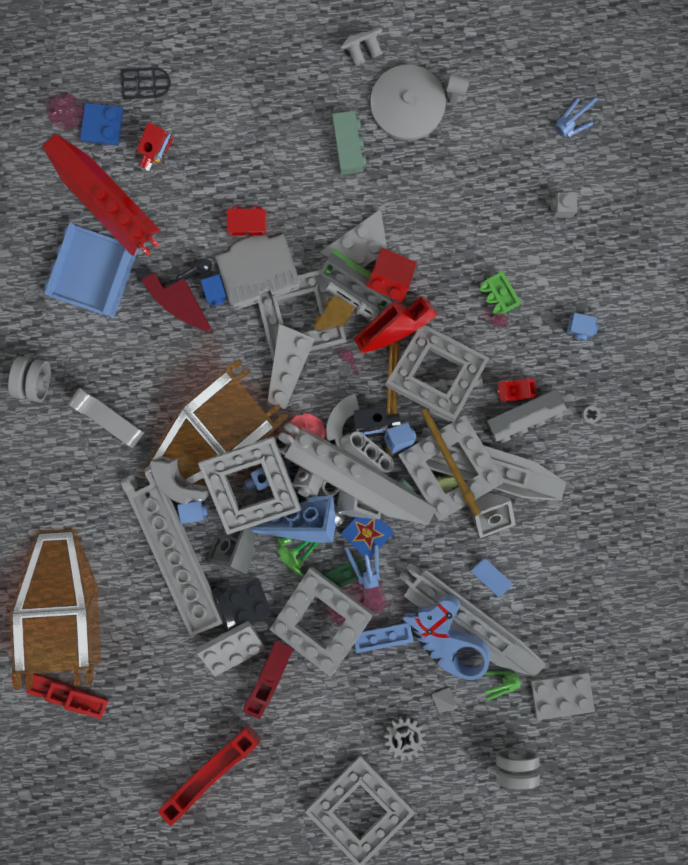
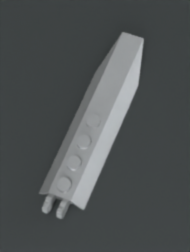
(521, 475)
(354, 476)
(505, 647)

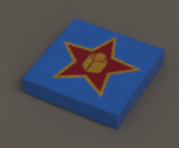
(367, 533)

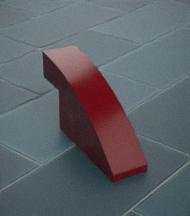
(178, 301)

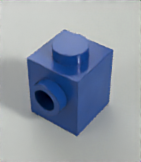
(214, 290)

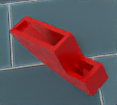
(395, 324)

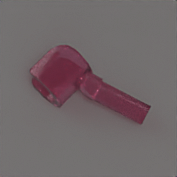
(348, 356)

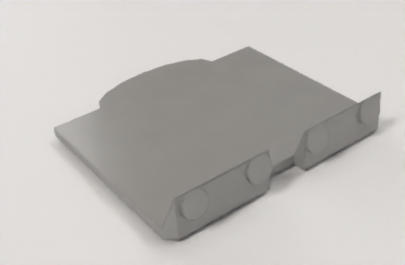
(256, 267)

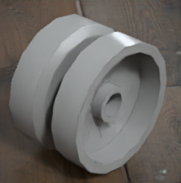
(29, 379)
(517, 768)

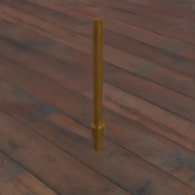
(468, 496)

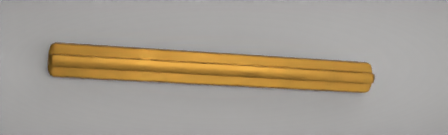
(392, 395)

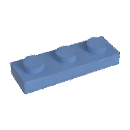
(384, 637)

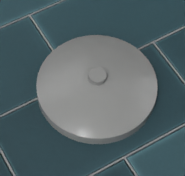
(408, 102)

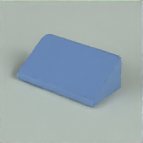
(491, 577)

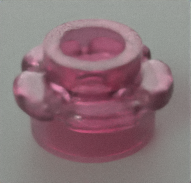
(499, 320)

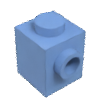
(582, 326)
(400, 438)
(192, 511)

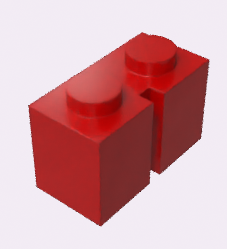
(246, 220)

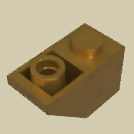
(335, 315)

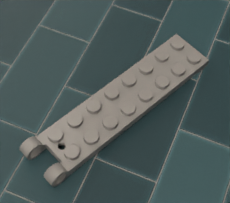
(173, 554)

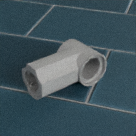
(457, 88)

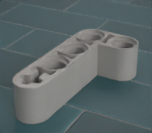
(106, 417)

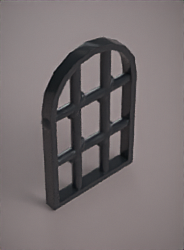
(137, 88)

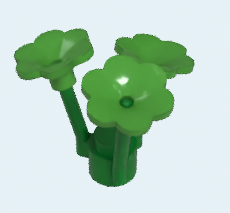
(289, 556)

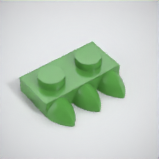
(501, 293)

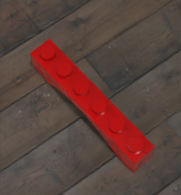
(190, 791)

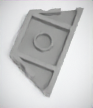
(362, 242)

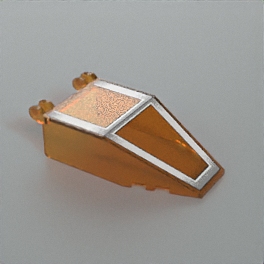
(213, 423)
(55, 611)

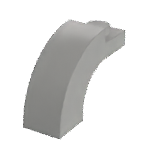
(339, 416)
(172, 483)

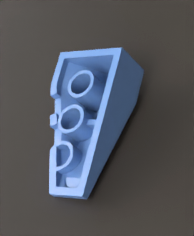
(311, 524)

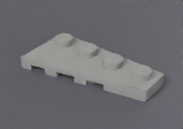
(289, 359)

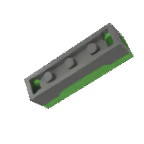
(353, 280)

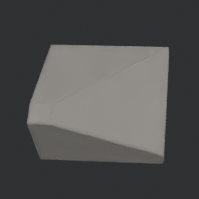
(444, 700)

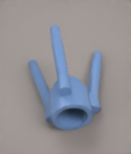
(565, 125)
(370, 577)

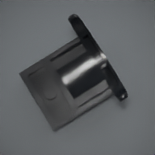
(241, 604)

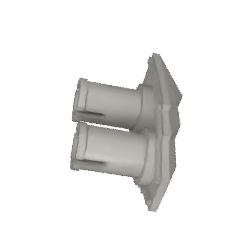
(353, 41)

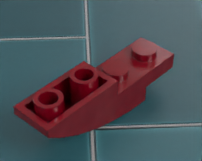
(268, 679)

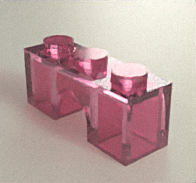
(373, 600)

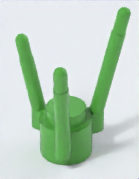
(509, 683)

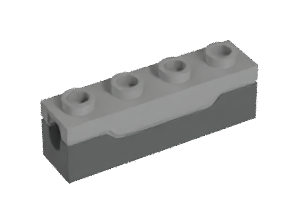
(526, 415)

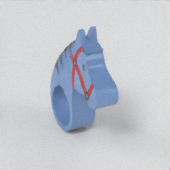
(441, 642)

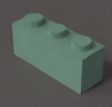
(348, 142)

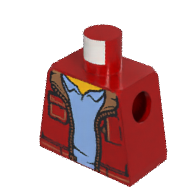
(153, 145)

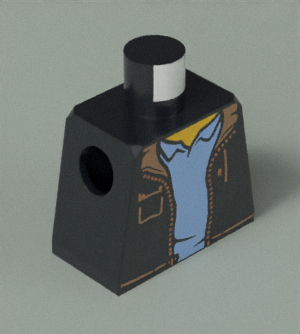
(375, 421)

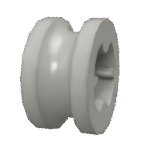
(590, 420)

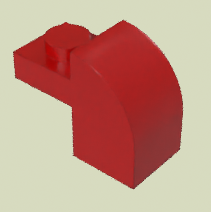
(517, 390)

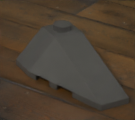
(235, 549)

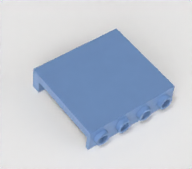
(89, 271)

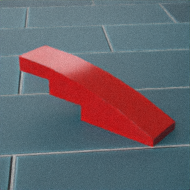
(68, 696)

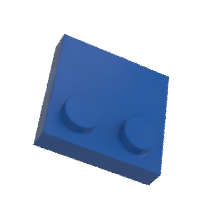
(102, 124)

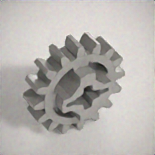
(412, 743)

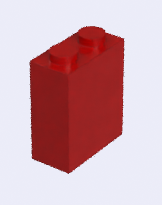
(391, 274)

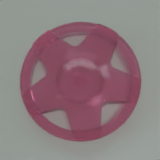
(65, 111)

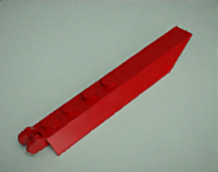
(101, 195)

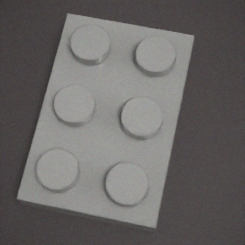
(230, 648)
(562, 696)

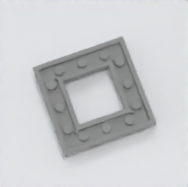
(271, 313)
(445, 405)
(487, 476)
(236, 518)
(355, 613)
(364, 847)

